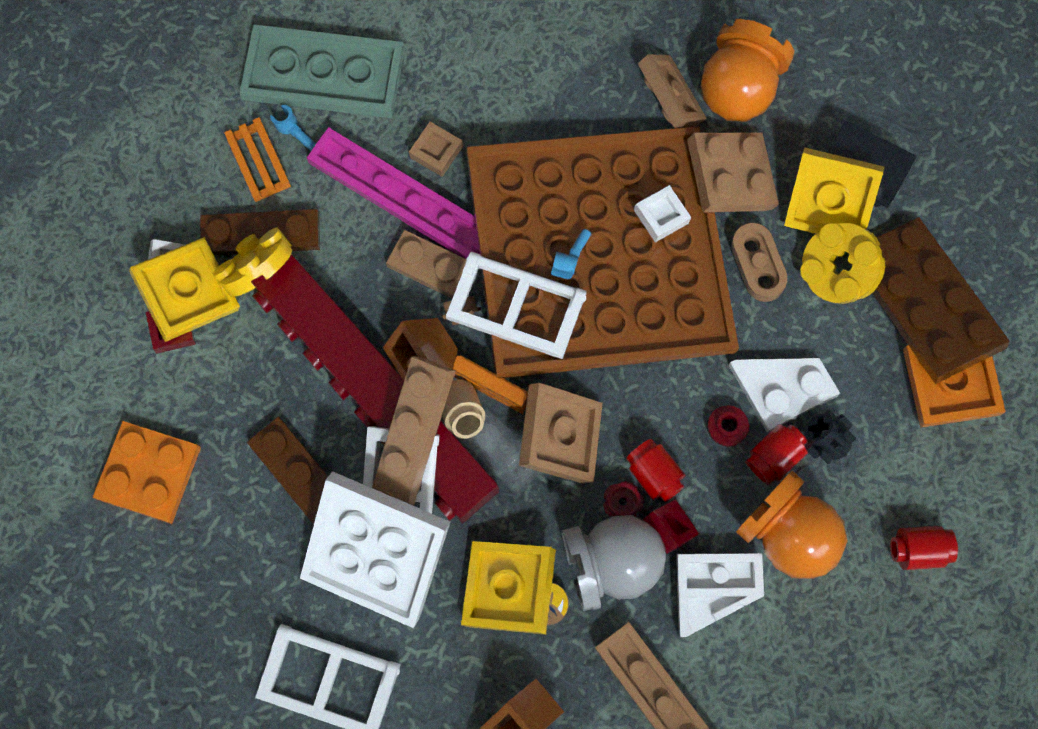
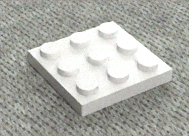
(374, 549)

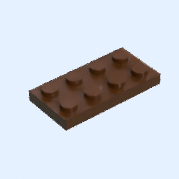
(934, 304)

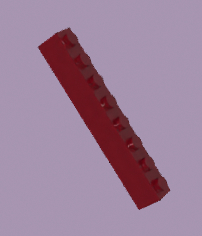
(367, 378)

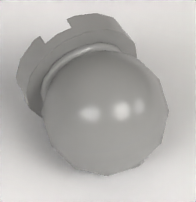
(615, 559)

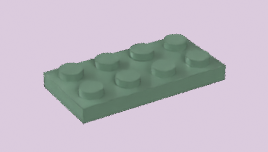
(322, 71)

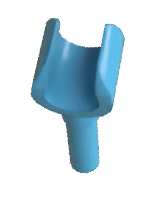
(290, 126)
(565, 264)

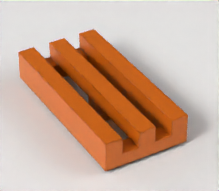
(245, 132)
(490, 385)

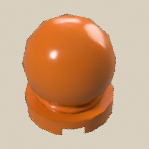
(744, 72)
(797, 531)

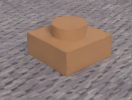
(436, 149)

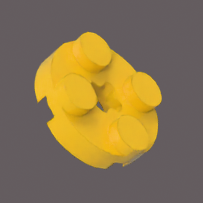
(865, 255)
(254, 259)

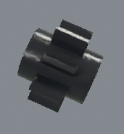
(828, 436)

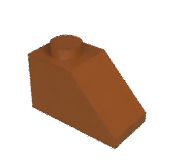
(423, 339)
(527, 710)

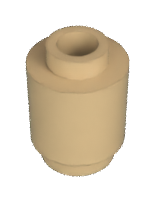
(463, 410)

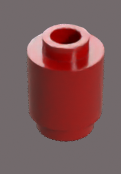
(777, 453)
(656, 470)
(924, 547)

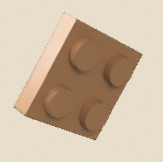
(732, 172)
(560, 433)

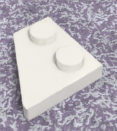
(783, 387)
(715, 587)

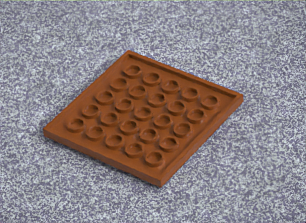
(641, 294)

